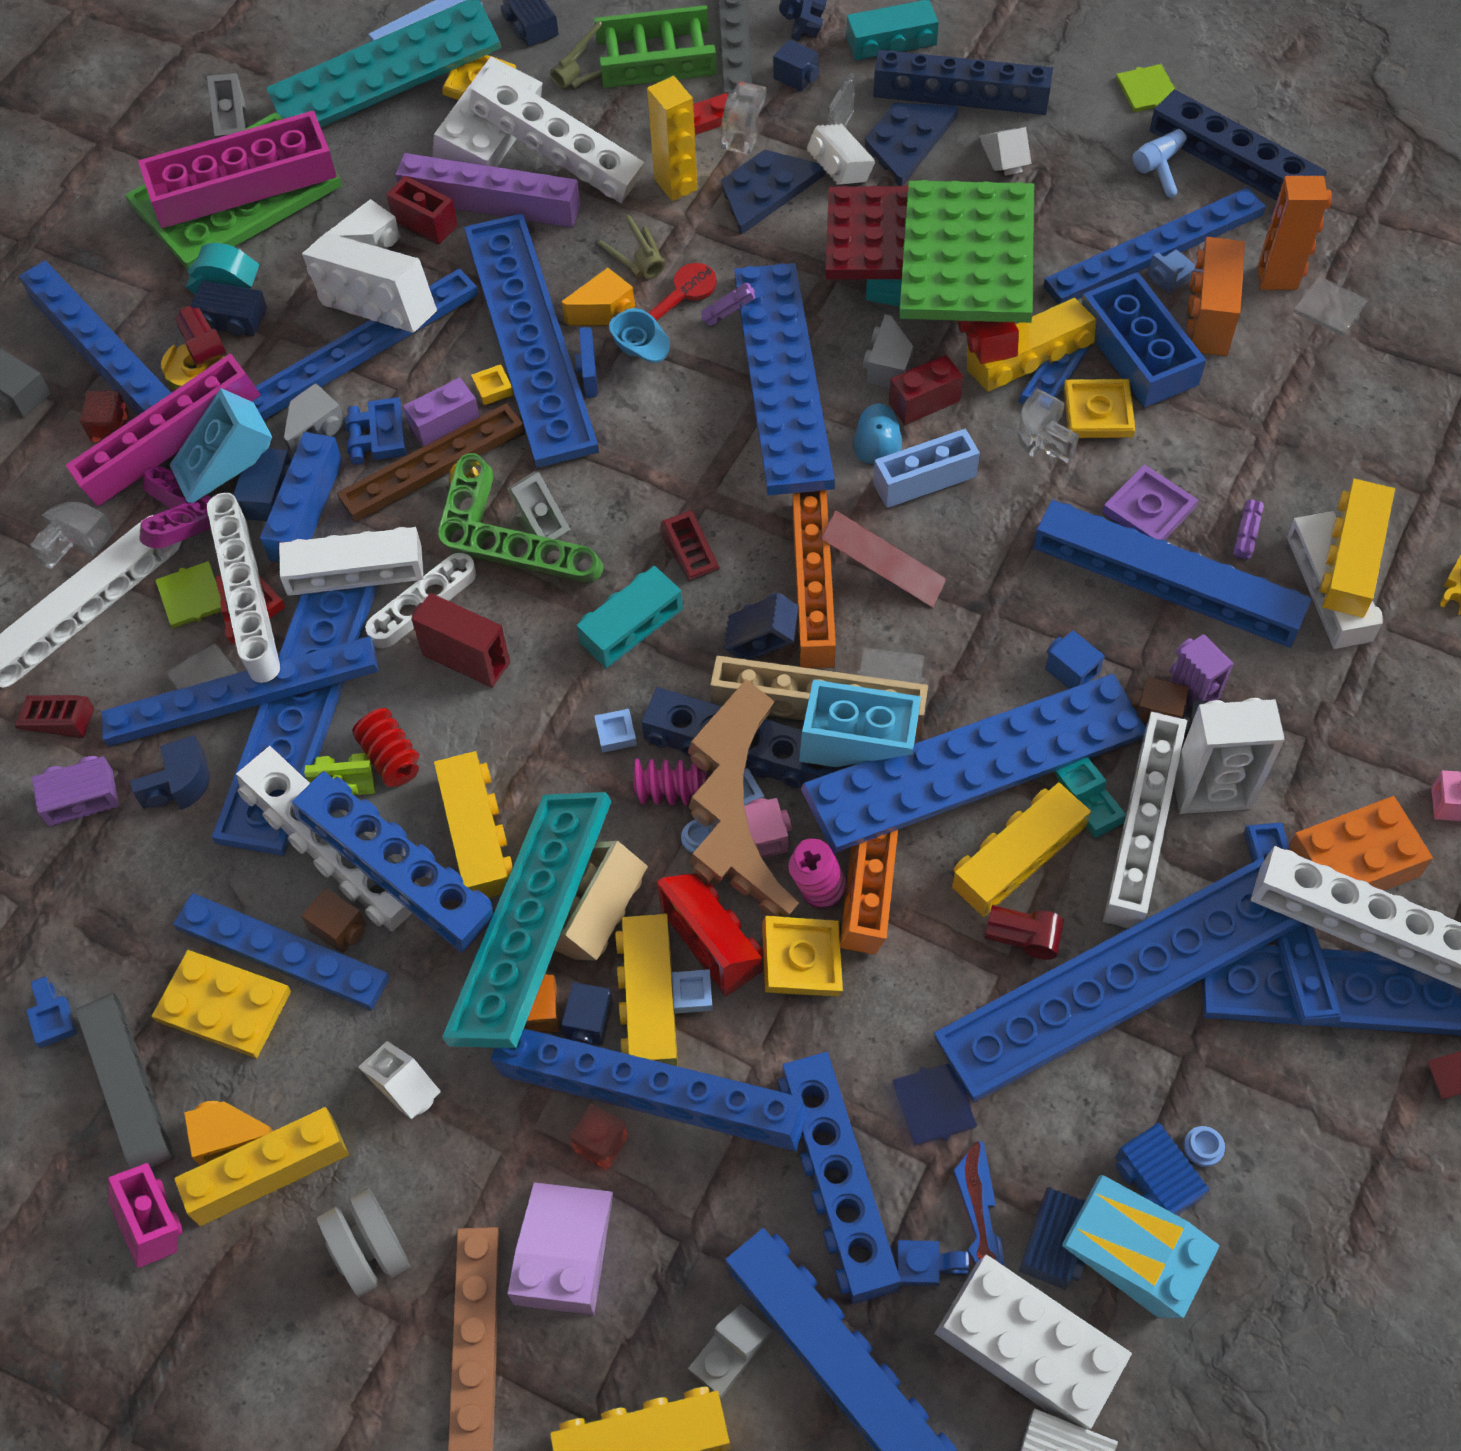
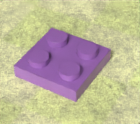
(1150, 504)

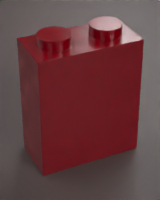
(461, 639)

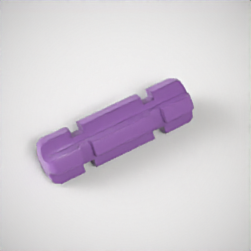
(728, 304)
(1248, 529)

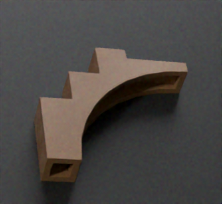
(720, 802)

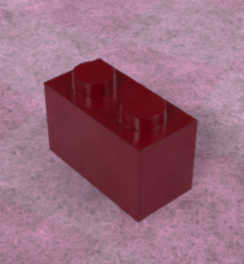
(422, 209)
(925, 389)

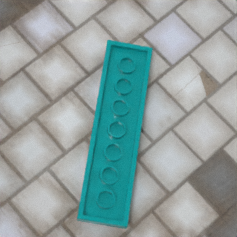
(388, 64)
(527, 922)

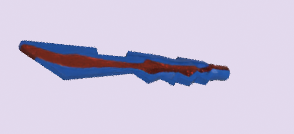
(977, 1194)

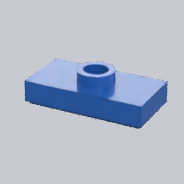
(586, 362)

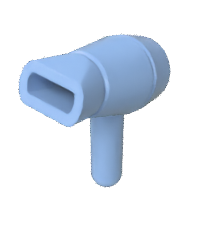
(1155, 156)

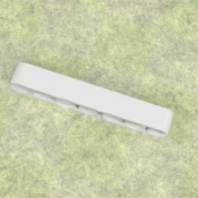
(243, 588)
(77, 603)

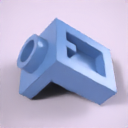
(1170, 270)

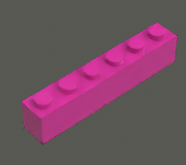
(155, 432)

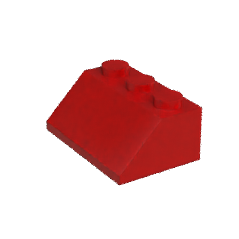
(710, 931)

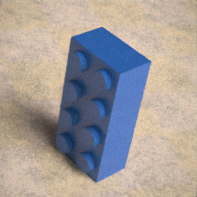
(1143, 340)

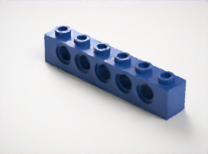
(456, 926)
(879, 1274)

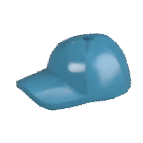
(639, 335)
(877, 434)

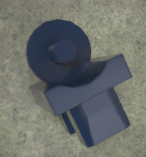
(805, 14)

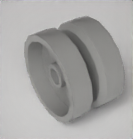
(358, 1244)

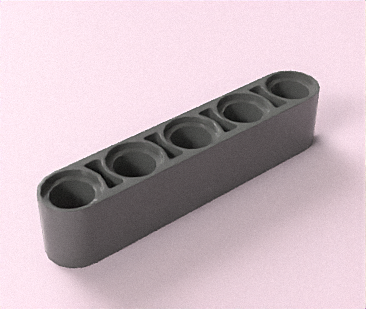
(124, 1082)

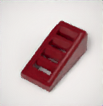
(688, 521)
(75, 726)

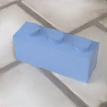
(926, 468)

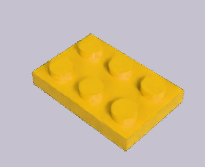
(222, 1003)

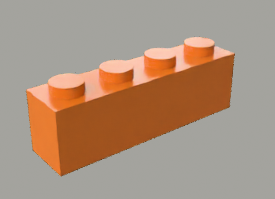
(1293, 232)

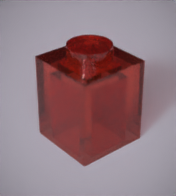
(103, 414)
(599, 1136)

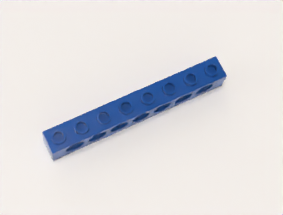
(655, 1088)

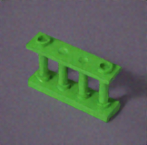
(655, 65)

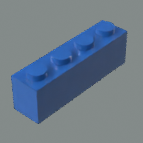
(302, 493)

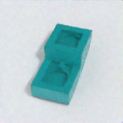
(1090, 788)

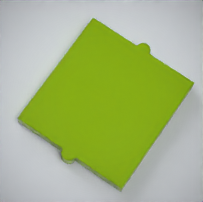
(1145, 86)
(189, 594)

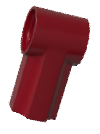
(199, 338)
(1035, 932)

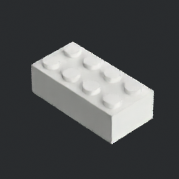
(475, 139)
(370, 282)
(1227, 755)
(1033, 1343)

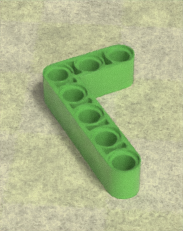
(506, 539)

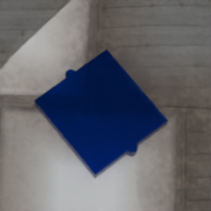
(934, 1104)

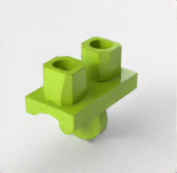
(355, 772)

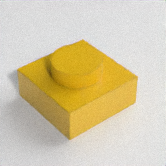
(492, 385)

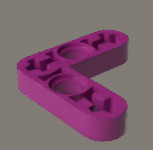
(164, 528)

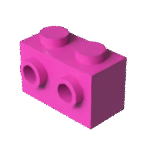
(143, 1214)

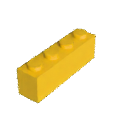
(672, 138)
(1049, 336)
(1358, 547)
(472, 823)
(1020, 848)
(648, 988)
(261, 1167)
(660, 1426)

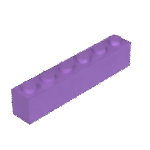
(496, 189)

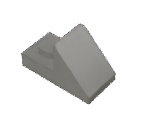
(226, 104)
(537, 507)
(730, 1349)

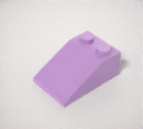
(561, 1249)

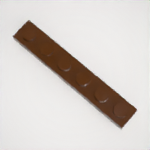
(429, 462)

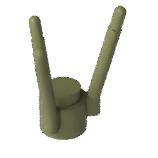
(567, 70)
(646, 257)

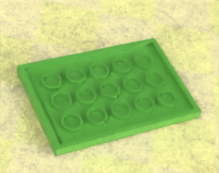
(229, 225)
(968, 251)

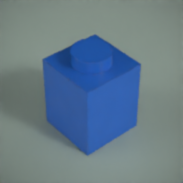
(1073, 660)

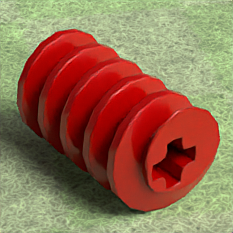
(387, 747)

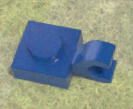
(52, 1016)
(921, 1263)

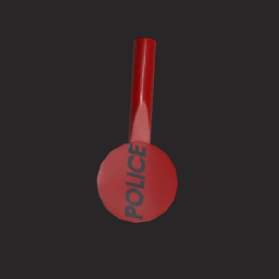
(691, 282)

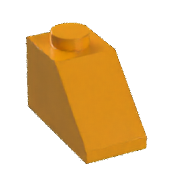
(598, 300)
(220, 1128)

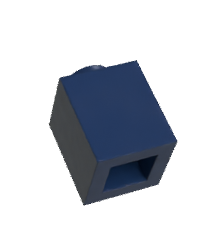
(795, 65)
(587, 1013)

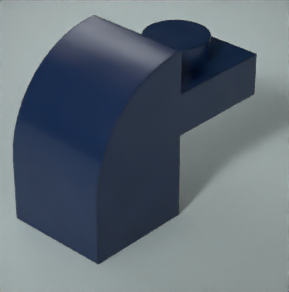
(183, 779)

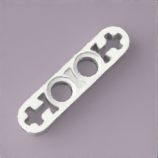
(416, 594)

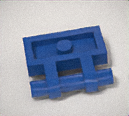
(386, 430)

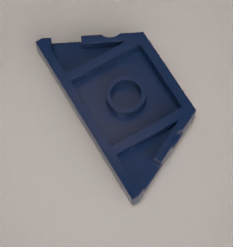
(908, 135)
(766, 185)

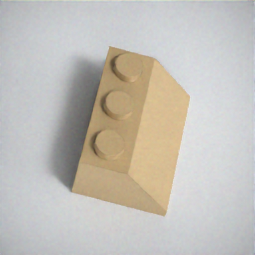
(600, 901)

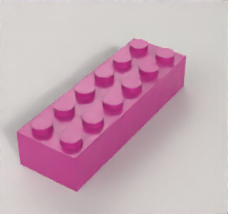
(237, 169)

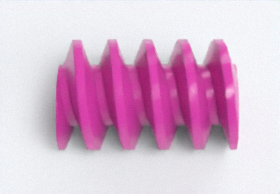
(667, 782)
(817, 873)

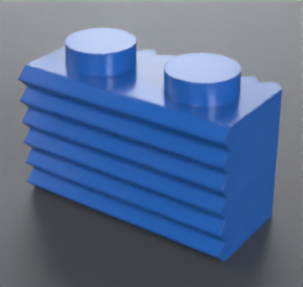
(1160, 1171)

